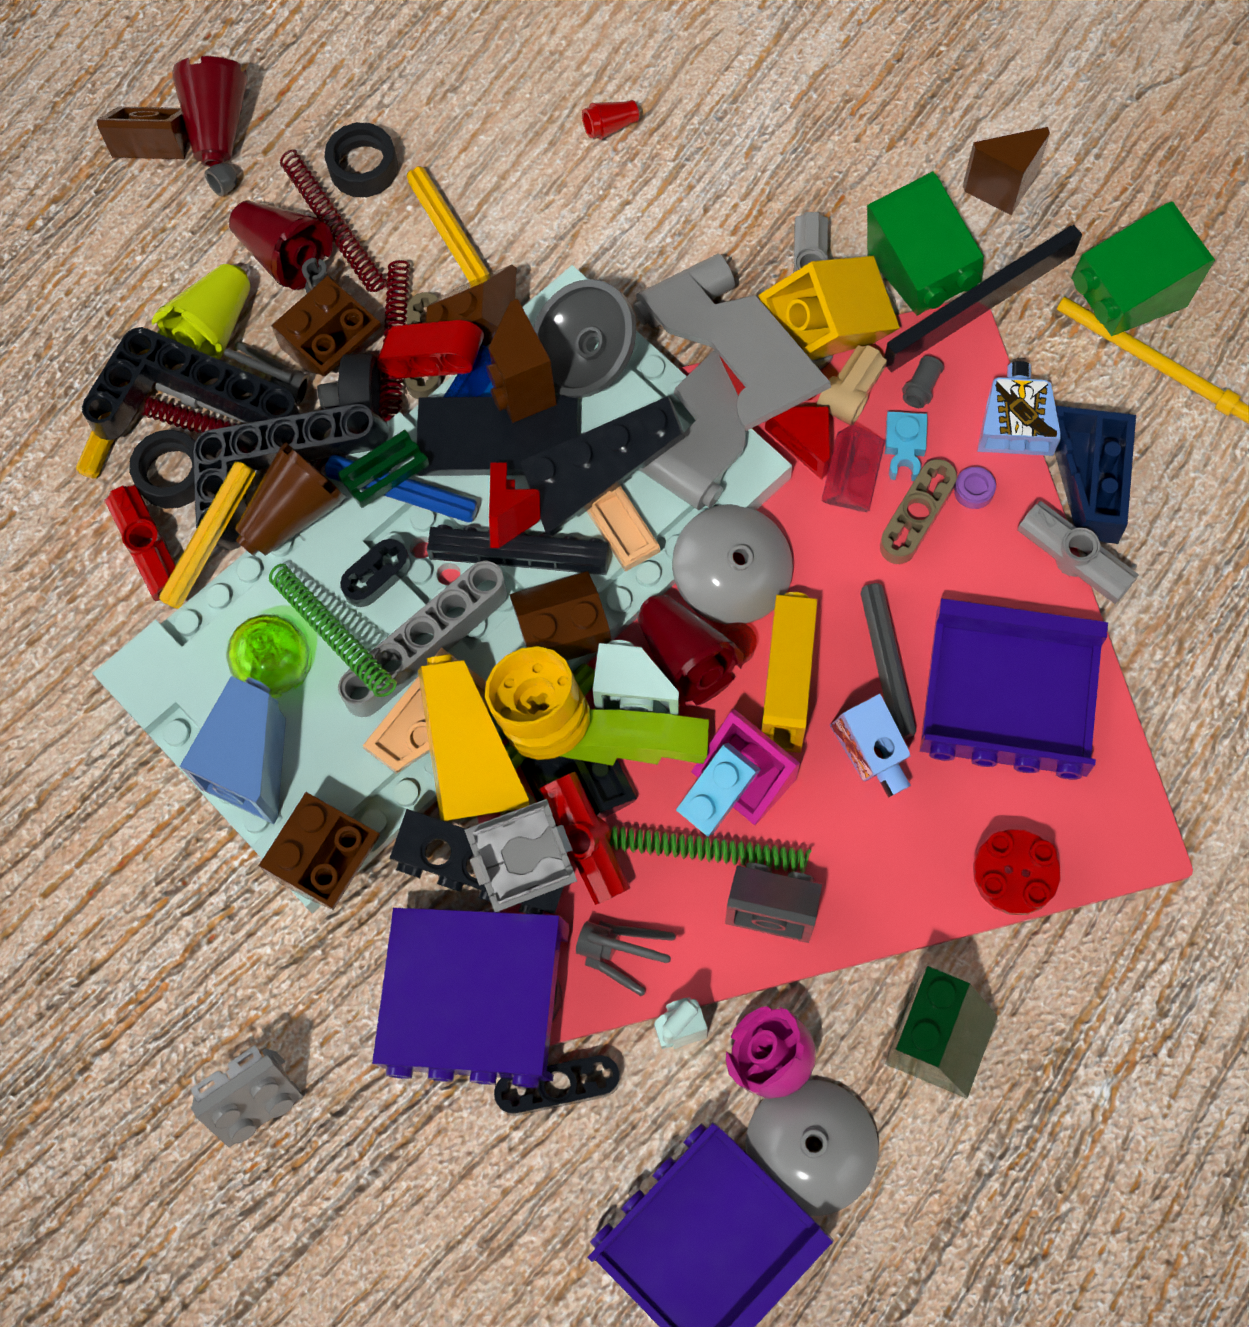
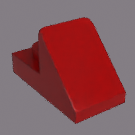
(509, 508)

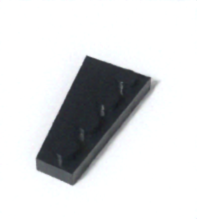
(598, 461)

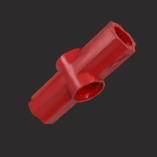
(136, 525)
(595, 863)

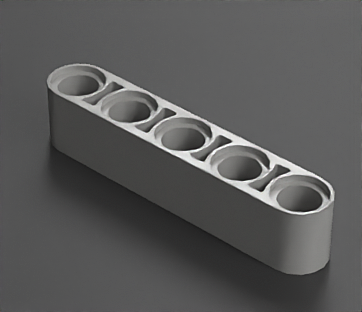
(431, 620)

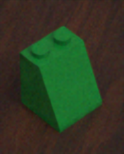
(923, 244)
(1143, 270)

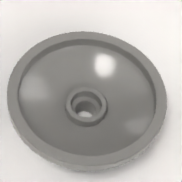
(711, 578)
(849, 1151)

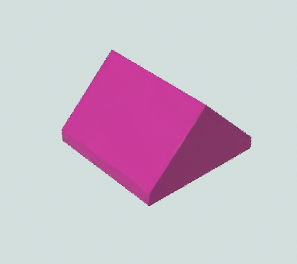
(777, 767)

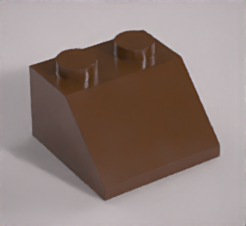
(478, 302)
(519, 367)
(562, 616)

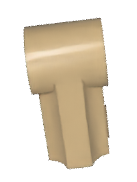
(851, 387)

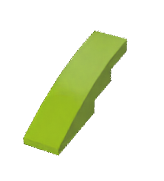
(641, 737)

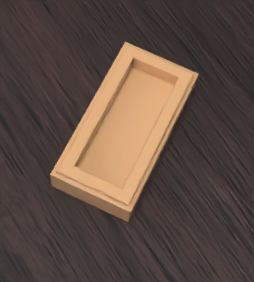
(623, 529)

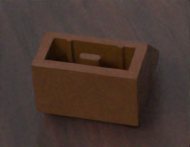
(324, 327)
(318, 851)

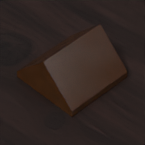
(144, 132)
(1005, 167)

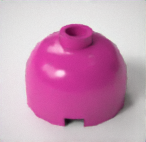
(771, 1053)

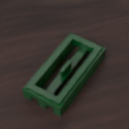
(386, 459)

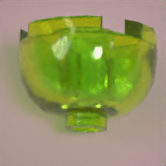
(270, 652)

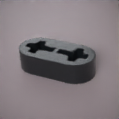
(371, 569)

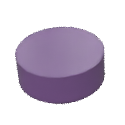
(975, 487)

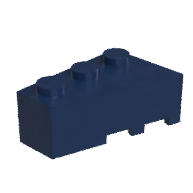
(1096, 468)

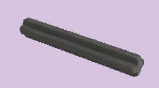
(887, 658)

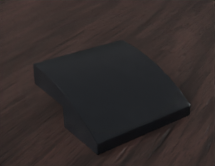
(603, 784)

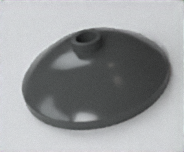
(573, 325)

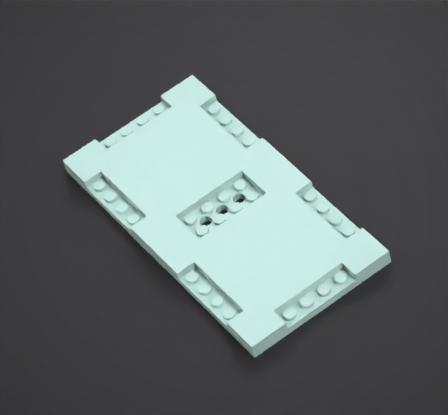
(180, 667)

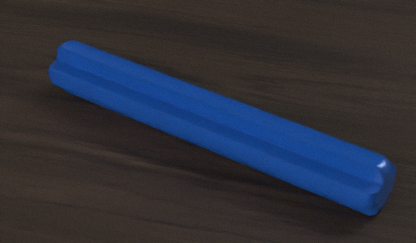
(416, 493)

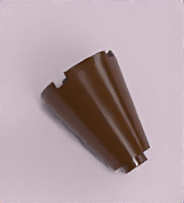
(285, 502)

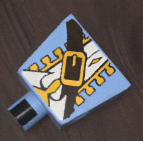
(1020, 415)
(870, 727)

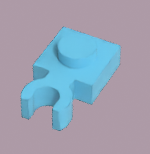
(905, 439)

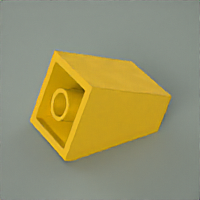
(833, 306)

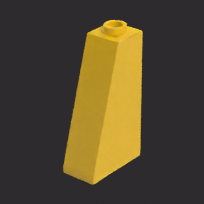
(789, 670)
(465, 749)

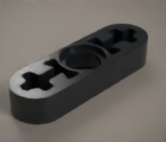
(592, 1091)

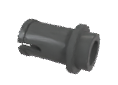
(313, 273)
(918, 390)

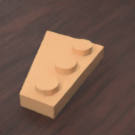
(403, 732)

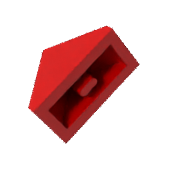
(805, 435)

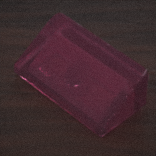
(853, 469)

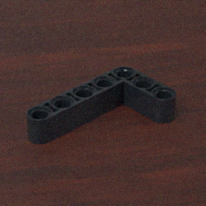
(188, 380)
(271, 435)

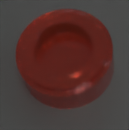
(742, 636)

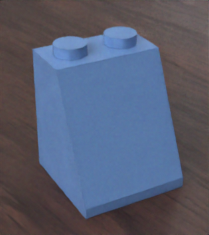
(241, 749)

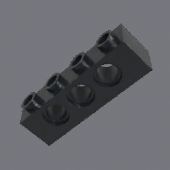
(410, 852)

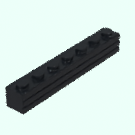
(523, 551)

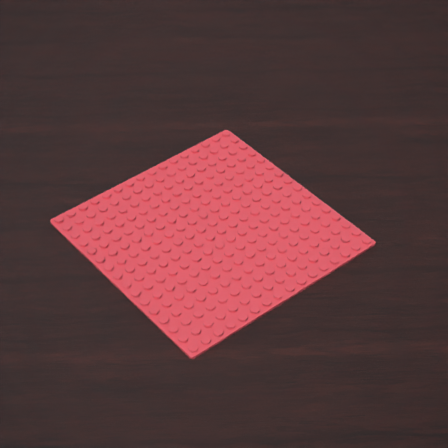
(900, 864)

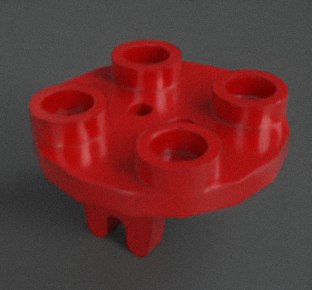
(1019, 852)

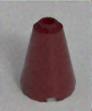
(211, 105)
(281, 240)
(688, 649)

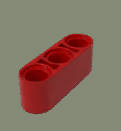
(430, 349)

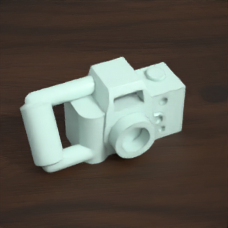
(681, 1024)

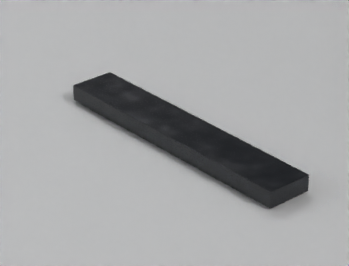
(982, 298)

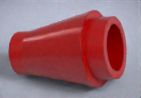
(608, 117)

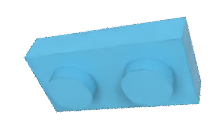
(718, 789)

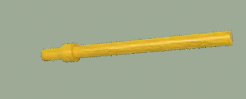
(1226, 401)

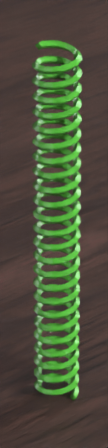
(311, 607)
(706, 849)

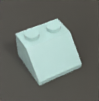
(631, 681)

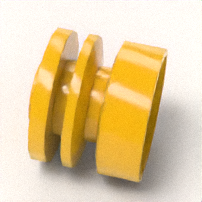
(537, 703)

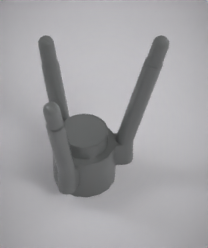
(282, 375)
(601, 941)

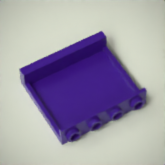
(1013, 688)
(469, 995)
(710, 1239)

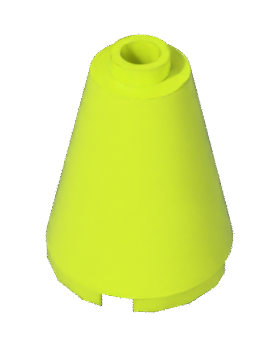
(206, 310)

